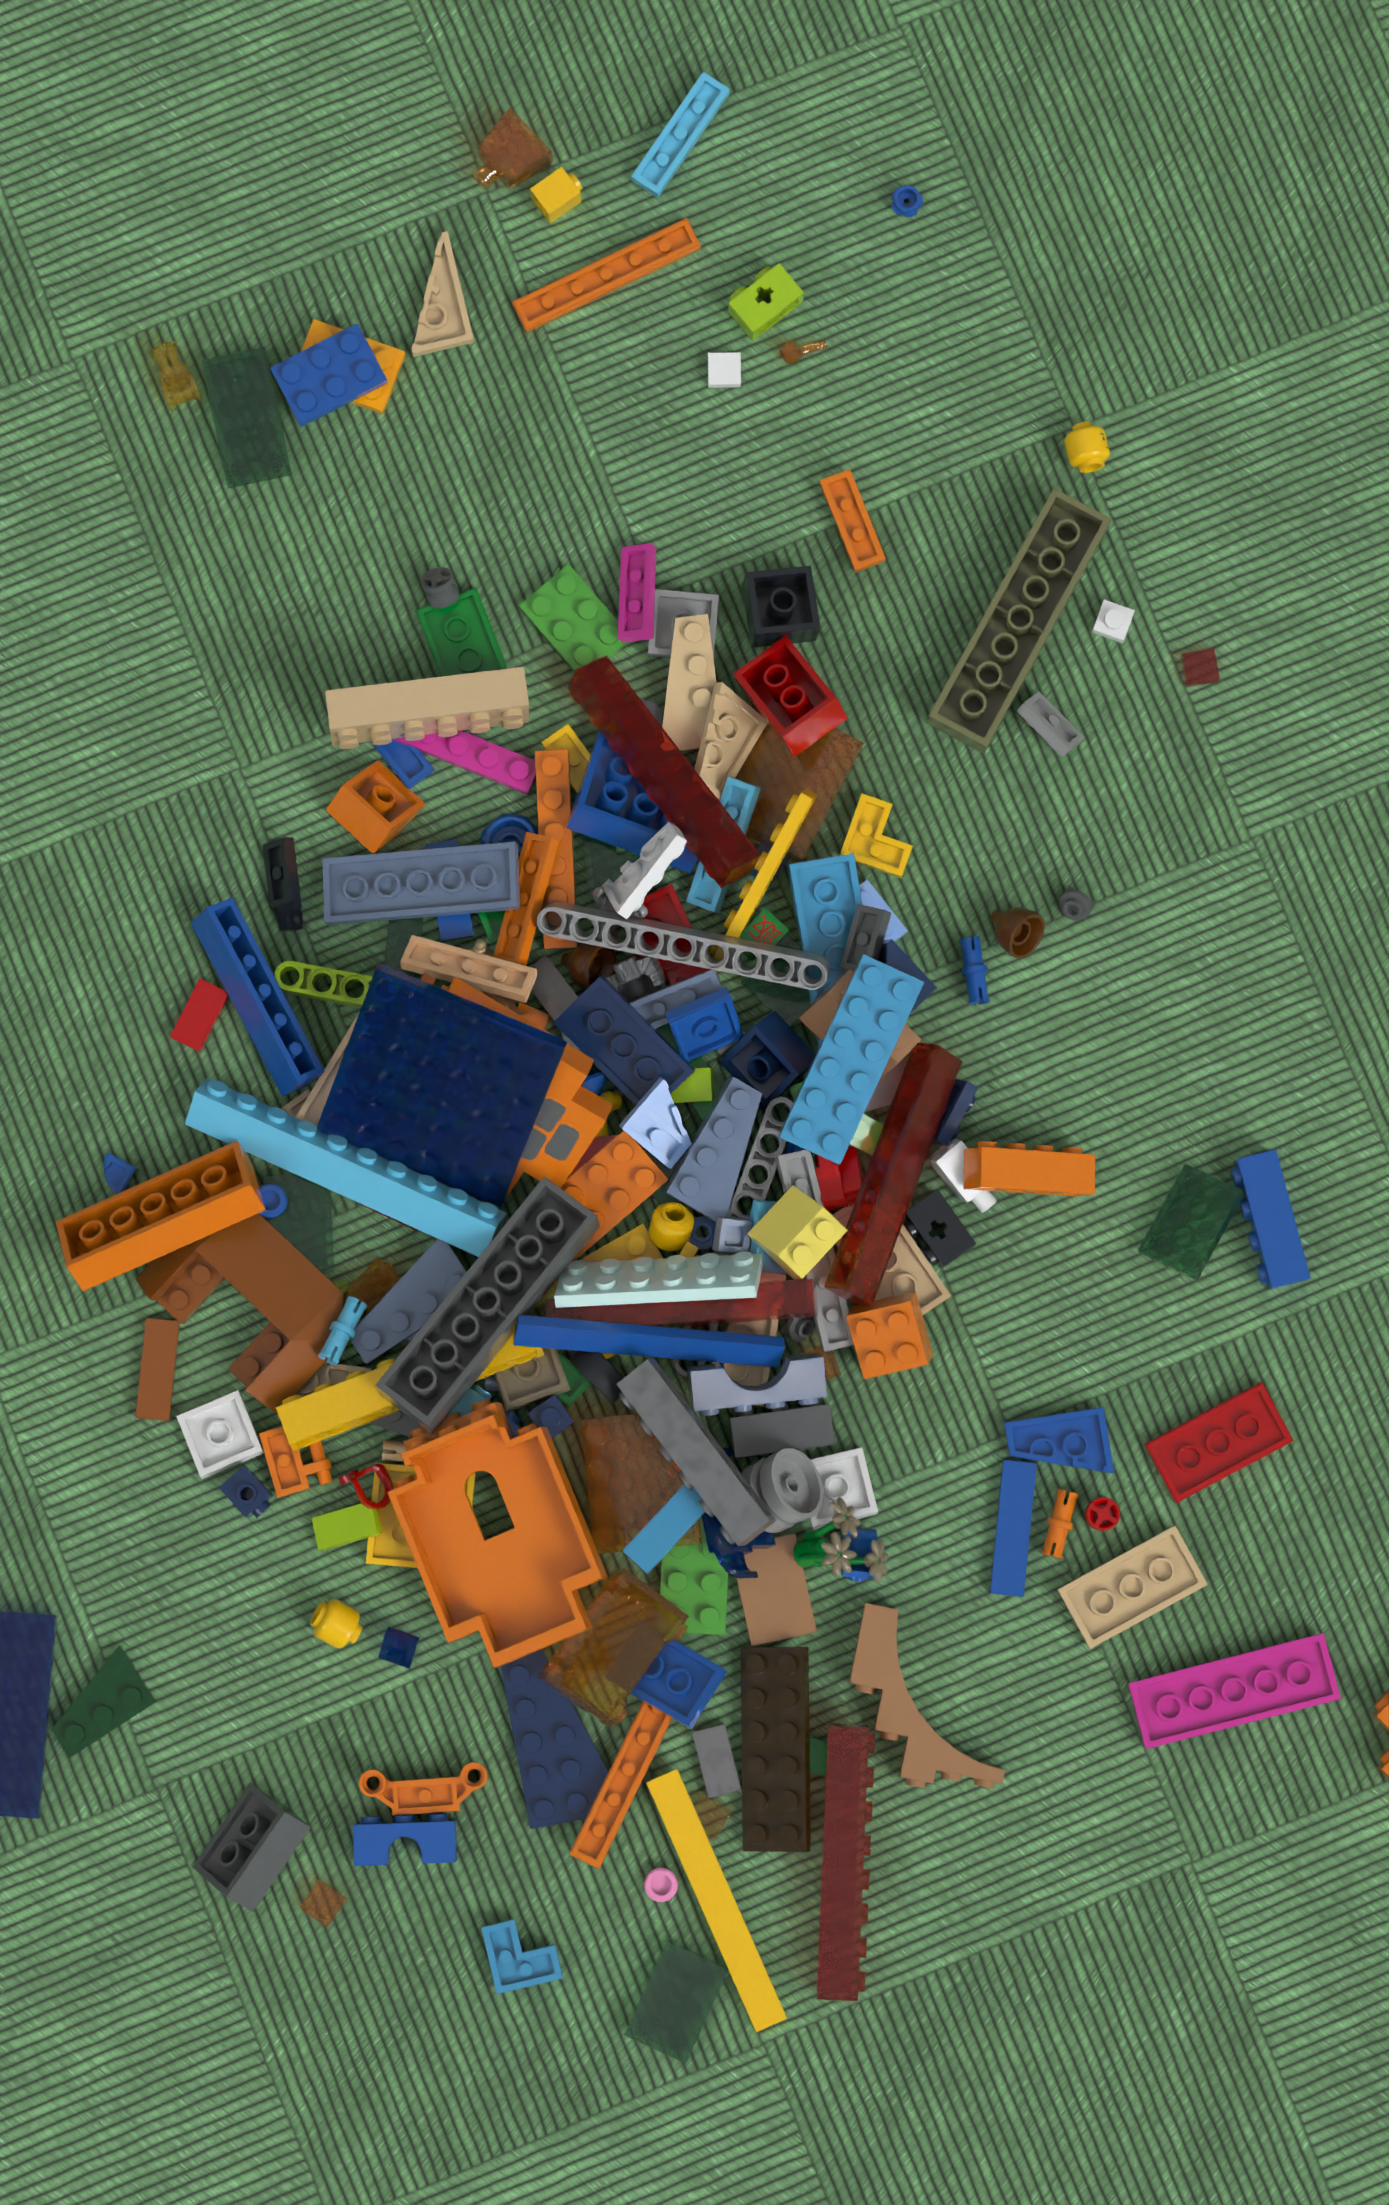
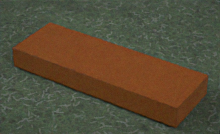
(157, 1369)

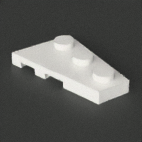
(638, 877)

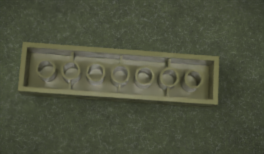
(1018, 621)

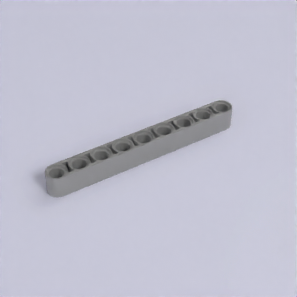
(668, 950)
(748, 1189)

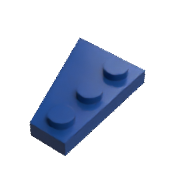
(1063, 1439)

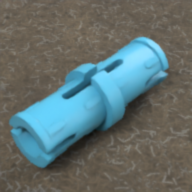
(342, 1330)

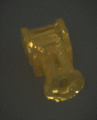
(176, 380)

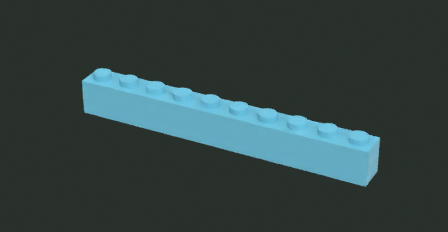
(344, 1167)

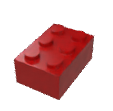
(790, 696)

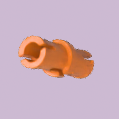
(1059, 1523)

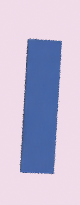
(1013, 1528)

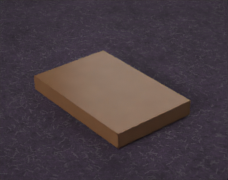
(777, 1600)

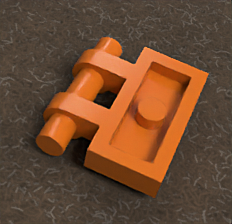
(287, 1466)

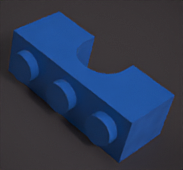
(374, 1838)

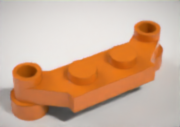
(424, 1795)

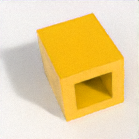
(556, 194)

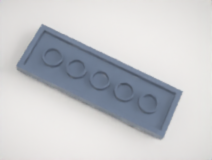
(421, 883)

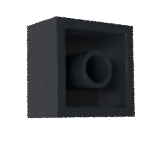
(780, 606)

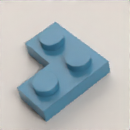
(515, 1968)

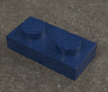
(959, 1102)

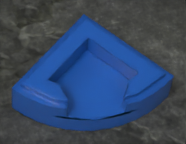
(118, 1173)

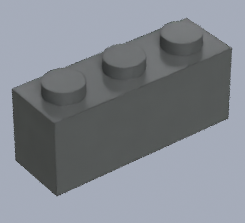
(781, 1429)

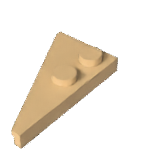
(444, 314)

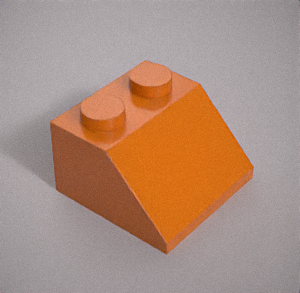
(374, 806)

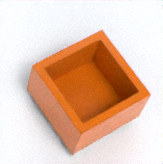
(889, 1335)

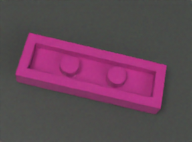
(637, 592)

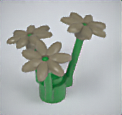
(817, 1552)

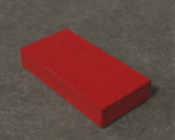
(199, 1015)

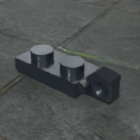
(283, 883)

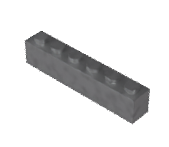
(695, 1453)

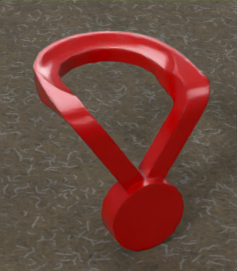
(384, 1477)

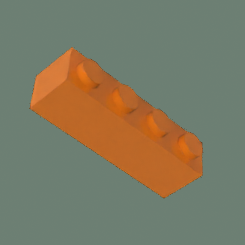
(1029, 1171)

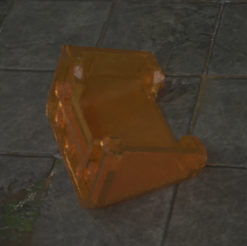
(609, 1659)

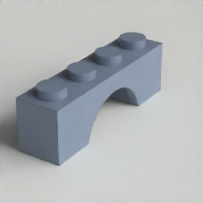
(798, 1379)

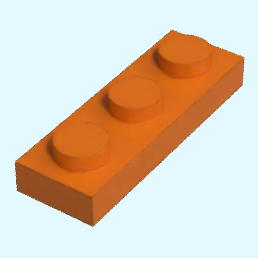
(852, 520)

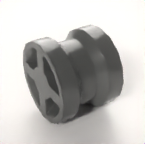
(440, 587)

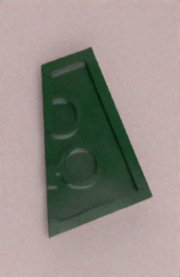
(104, 1704)

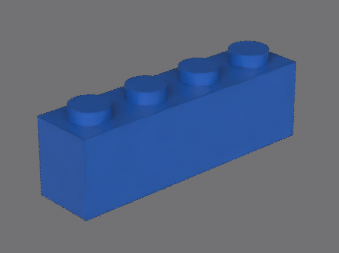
(1271, 1220)

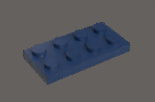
(622, 1041)

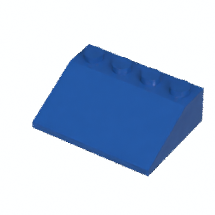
(616, 806)

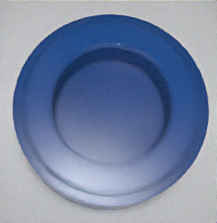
(274, 1200)

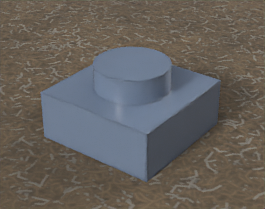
(732, 1234)

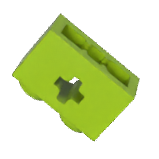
(756, 317)

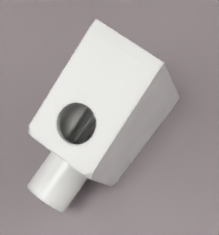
(949, 1165)

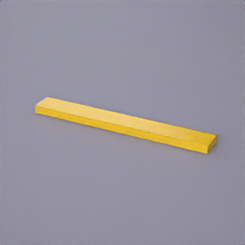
(716, 1900)

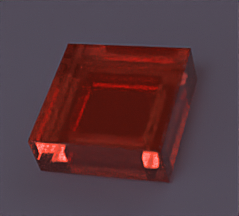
(1200, 667)

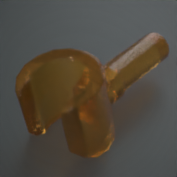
(792, 353)

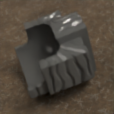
(637, 976)

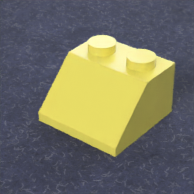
(797, 1232)

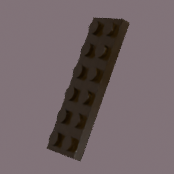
(775, 1749)

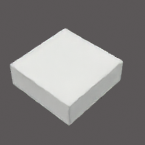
(724, 370)

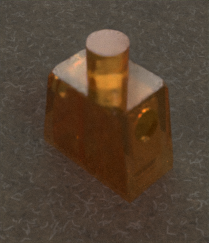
(511, 153)

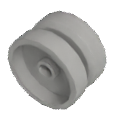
(787, 1487)

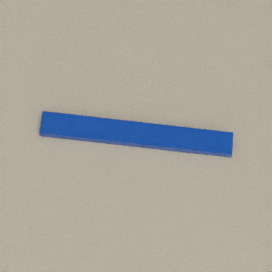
(648, 1341)

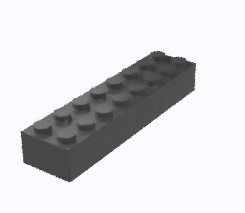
(485, 1305)

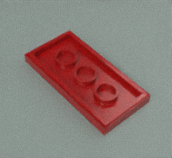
(1218, 1442)

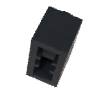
(937, 1211)

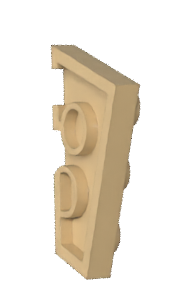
(727, 738)

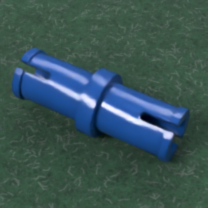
(974, 970)

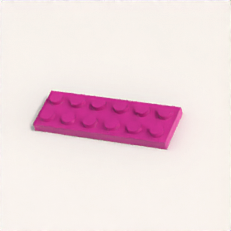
(1234, 1691)

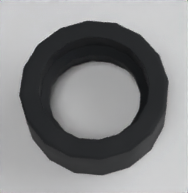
(598, 1372)

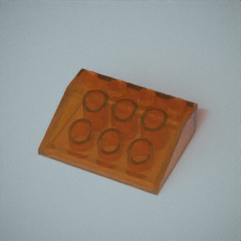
(818, 768)
(626, 1481)

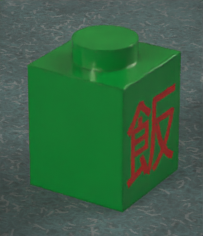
(764, 929)

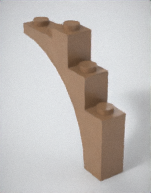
(924, 1751)

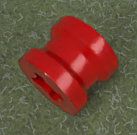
(1109, 1512)

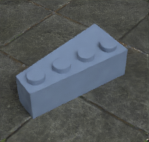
(714, 1159)
(409, 1303)

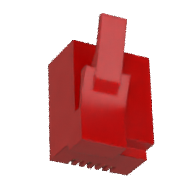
(839, 1183)

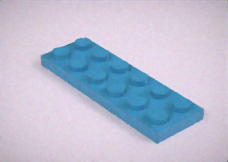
(824, 906)
(851, 1059)

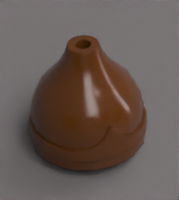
(1018, 930)
(588, 963)

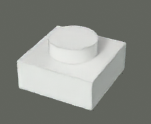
(1113, 621)

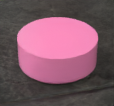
(661, 1884)

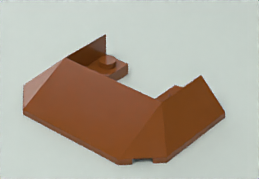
(274, 1280)

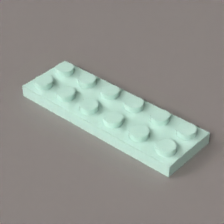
(659, 1280)

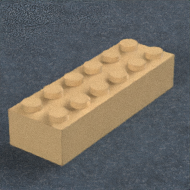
(427, 707)

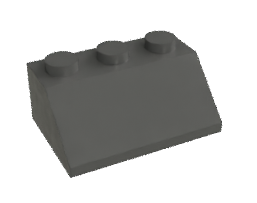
(251, 1847)

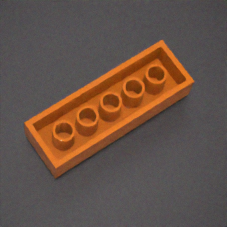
(160, 1215)

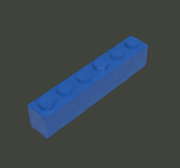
(257, 997)

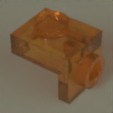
(373, 1284)

